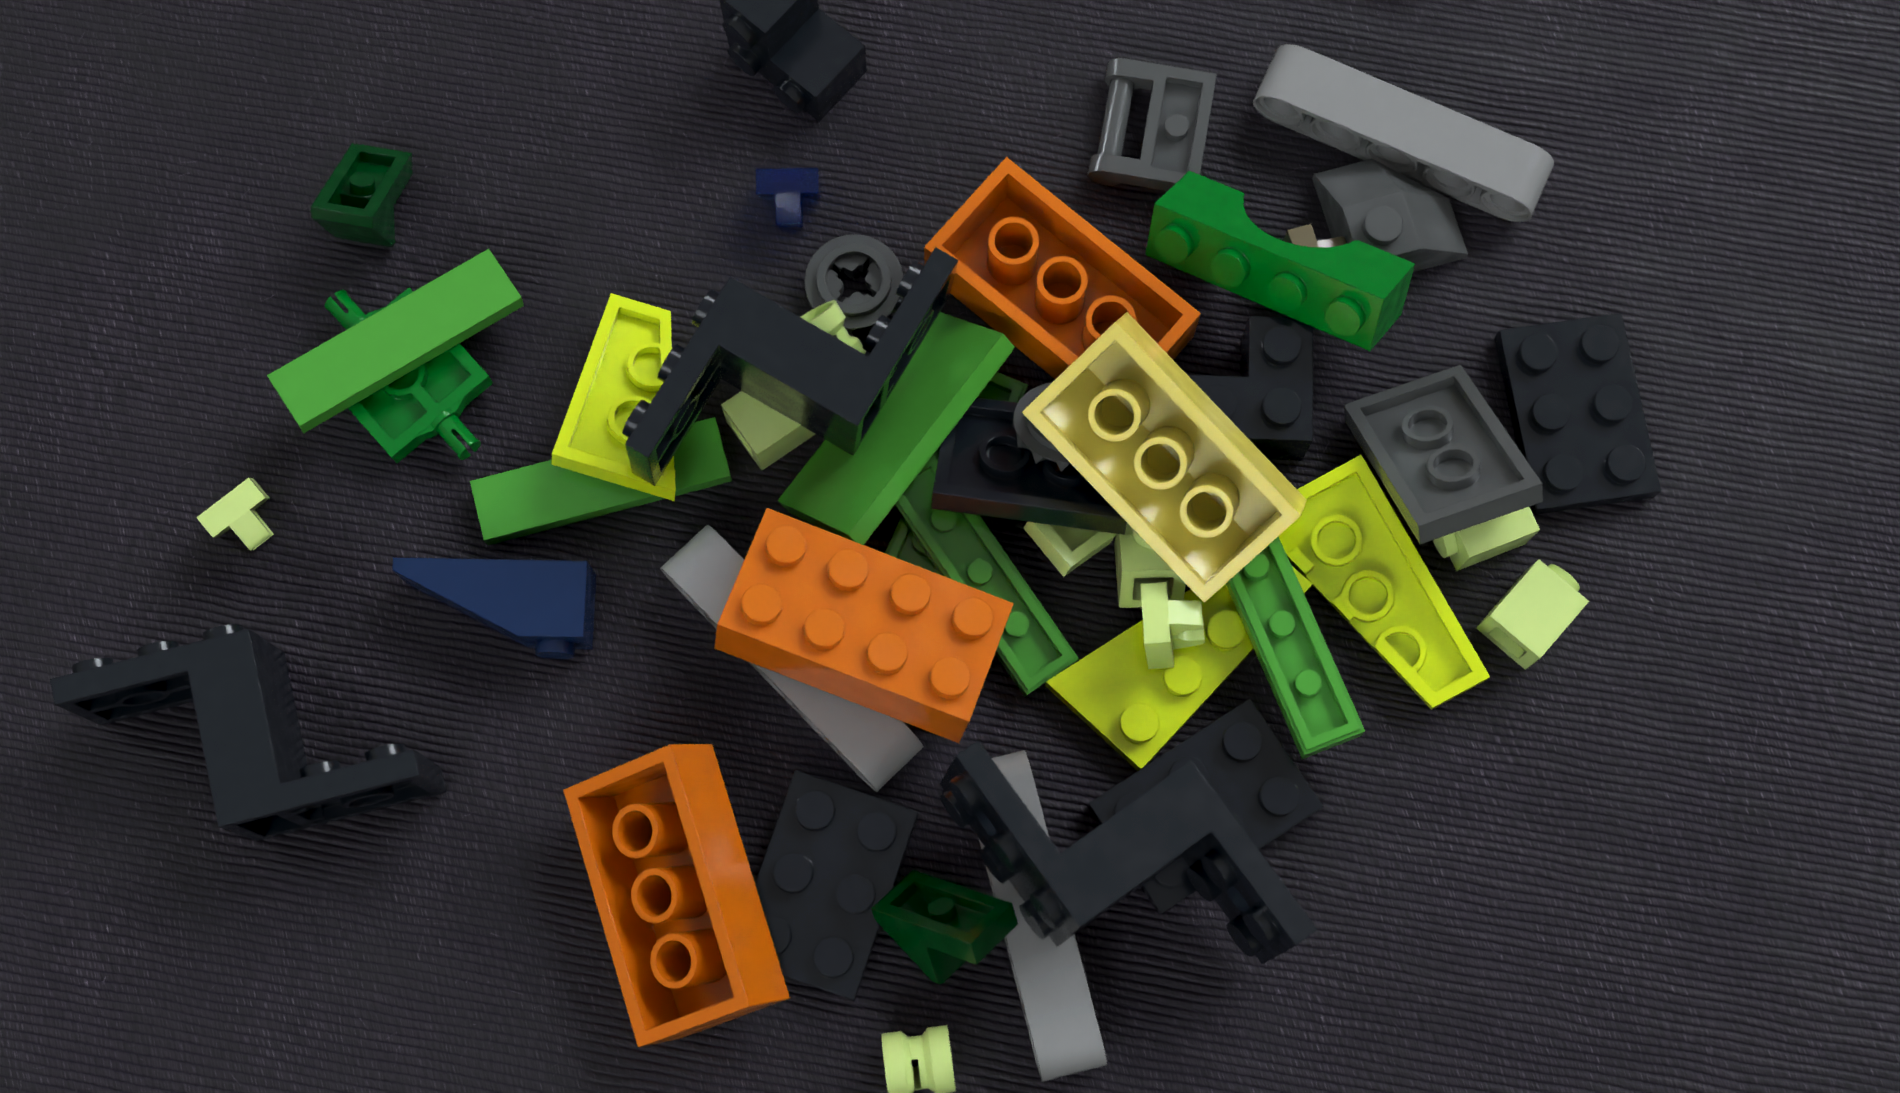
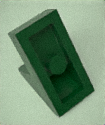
(362, 195)
(943, 923)

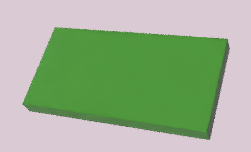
(937, 388)

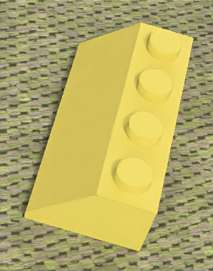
(1166, 457)

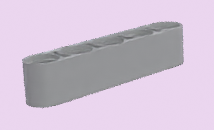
(1404, 133)
(865, 739)
(1048, 976)

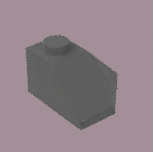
(1390, 213)

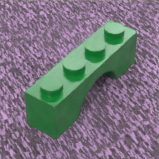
(1337, 289)

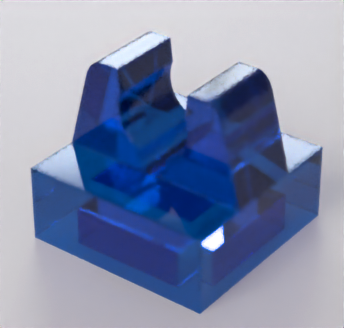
(789, 188)

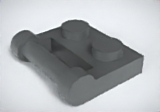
(1173, 128)

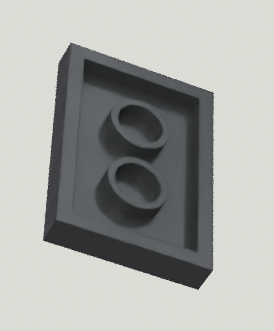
(1442, 454)

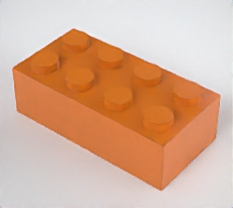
(1050, 274)
(862, 625)
(675, 893)

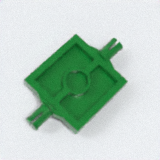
(421, 401)

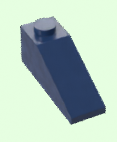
(530, 601)

